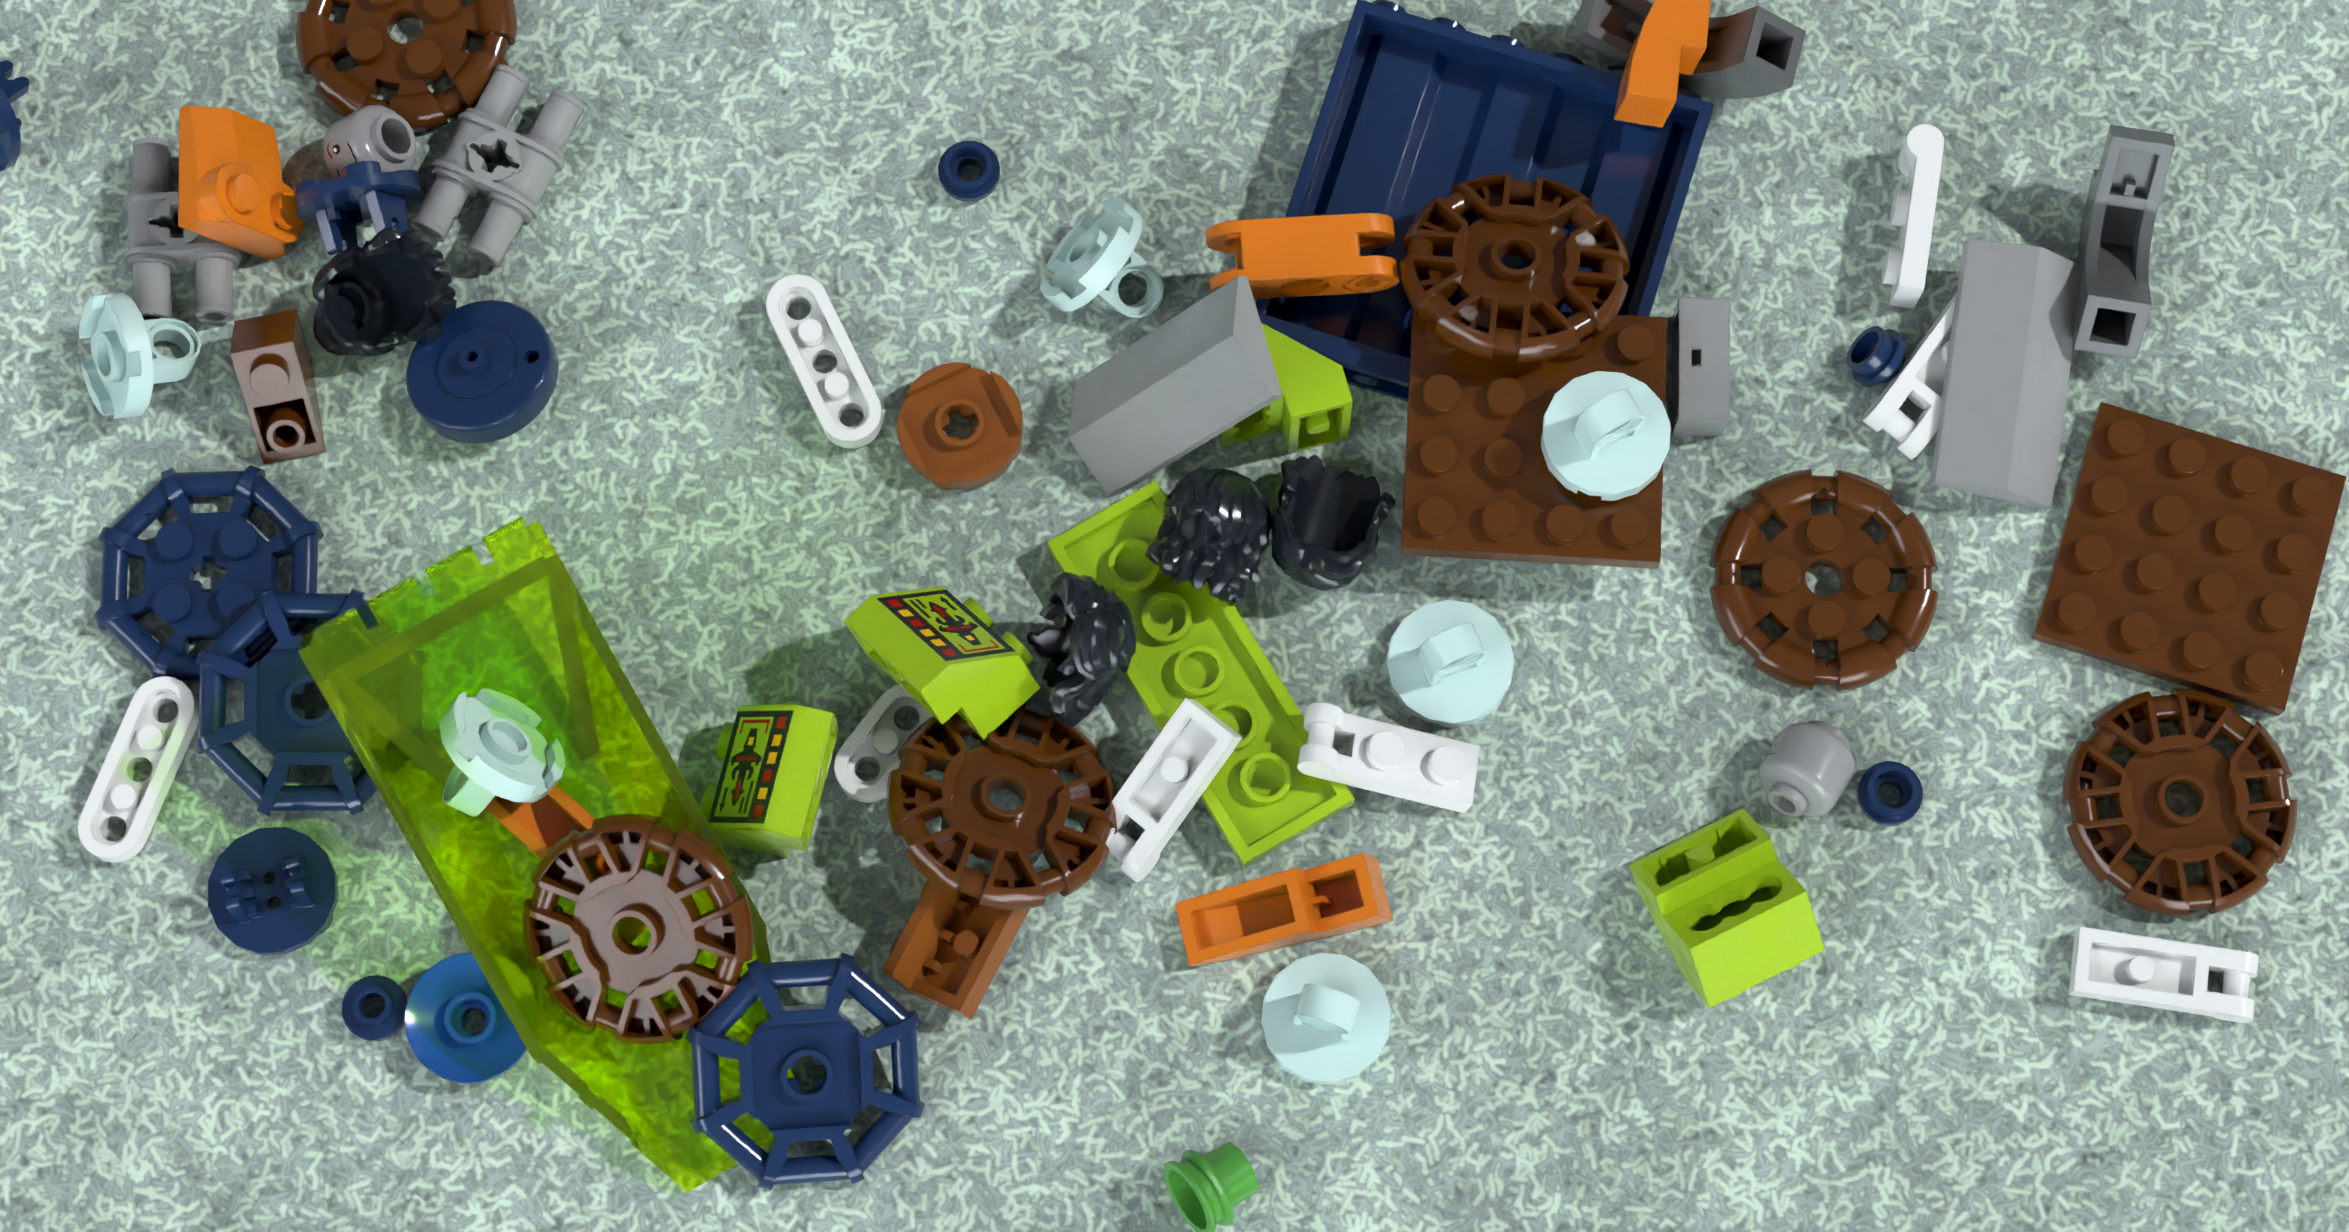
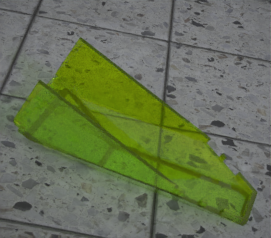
(531, 637)

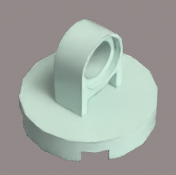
(1095, 260)
(125, 354)
(1605, 435)
(1450, 663)
(496, 752)
(1326, 1018)

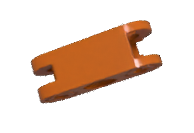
(1307, 254)

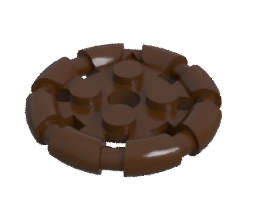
(407, 65)
(1529, 294)
(1835, 543)
(2153, 828)
(1003, 836)
(658, 898)

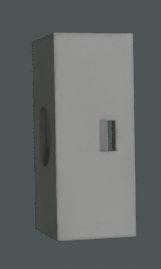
(1701, 366)

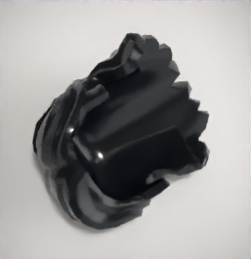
(395, 295)
(1326, 524)
(1213, 533)
(1087, 648)

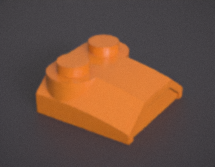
(234, 182)

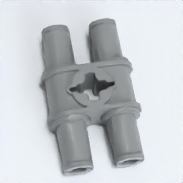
(511, 190)
(155, 251)

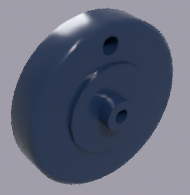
(483, 373)

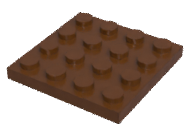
(1477, 460)
(2189, 558)

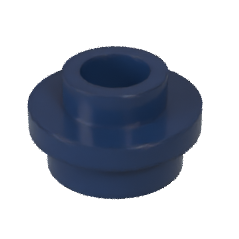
(963, 154)
(1876, 356)
(1903, 779)
(388, 1022)

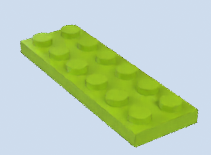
(1206, 653)

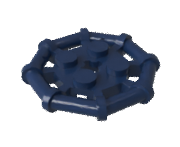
(185, 548)
(270, 711)
(778, 1044)

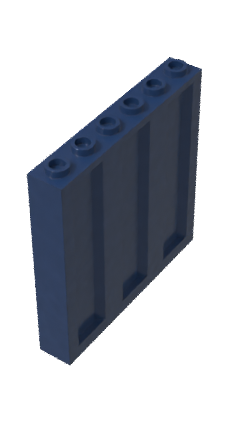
(1440, 105)

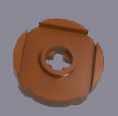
(973, 393)

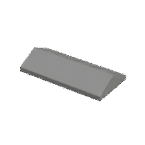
(2007, 373)
(1173, 389)

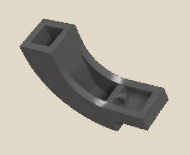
(1744, 52)
(2117, 241)

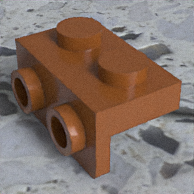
(952, 949)

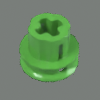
(1210, 1185)

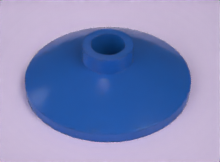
(436, 1024)

